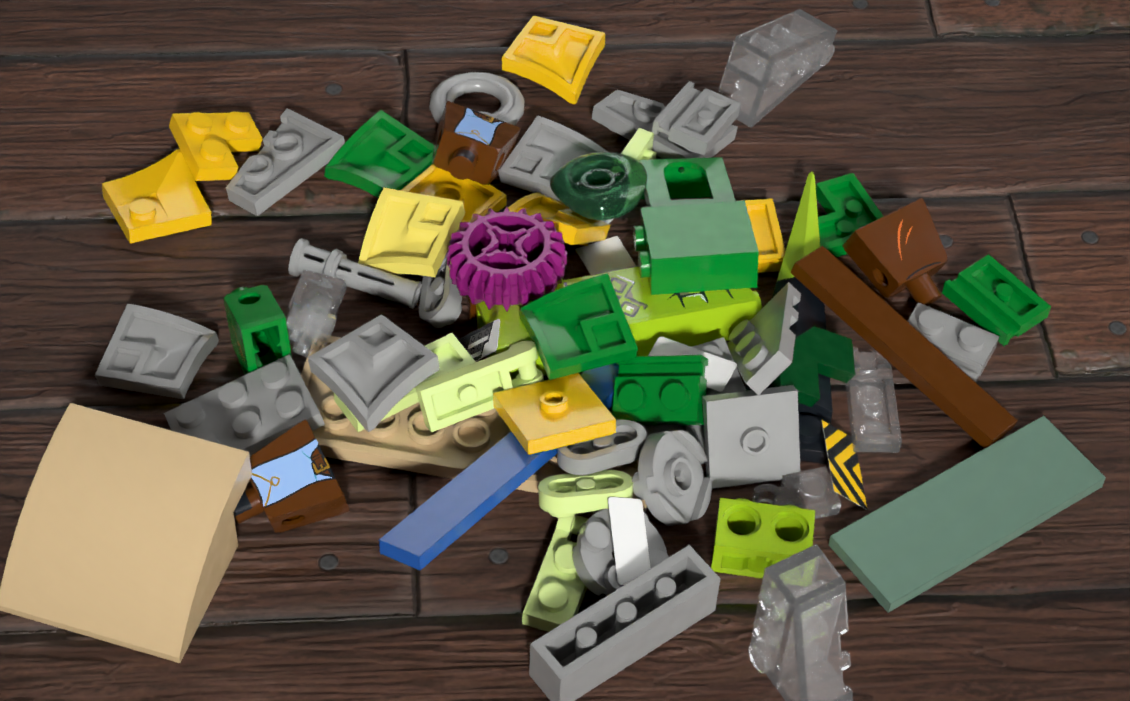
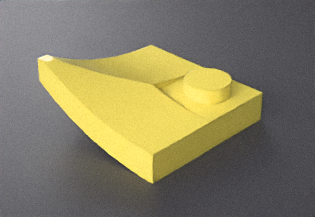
(410, 232)

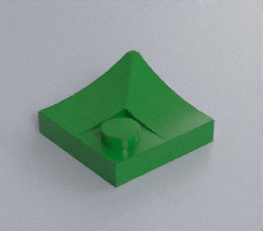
(381, 156)
(579, 328)

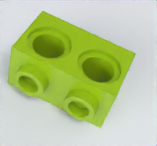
(763, 536)

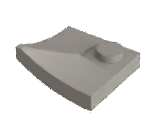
(541, 153)
(155, 352)
(373, 368)

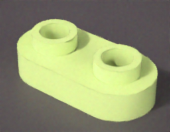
(572, 494)

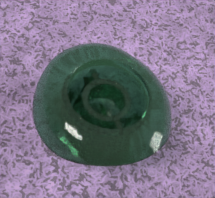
(600, 184)

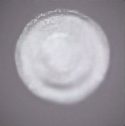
(310, 323)

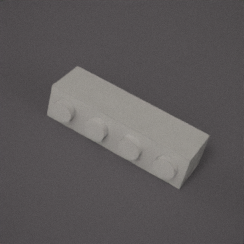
(624, 626)

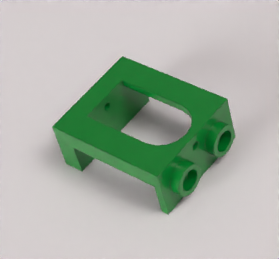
(697, 179)

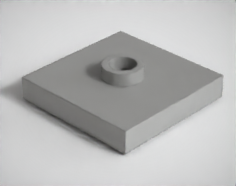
(751, 436)

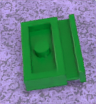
(996, 299)
(661, 390)

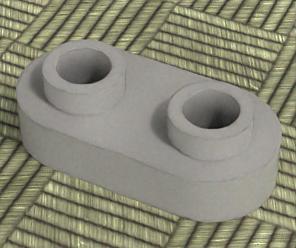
(440, 298)
(605, 451)

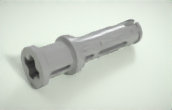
(356, 275)

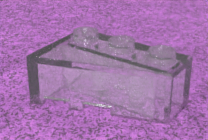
(774, 62)
(800, 628)

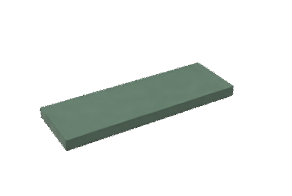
(965, 513)

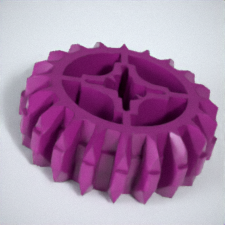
(506, 258)

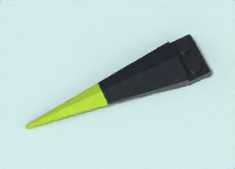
(811, 311)

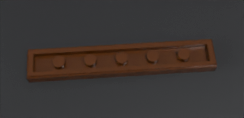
(904, 347)

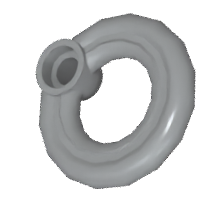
(508, 94)

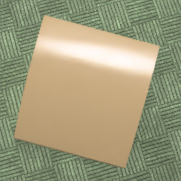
(125, 532)

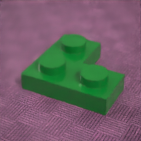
(847, 210)

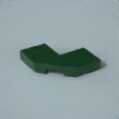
(814, 354)

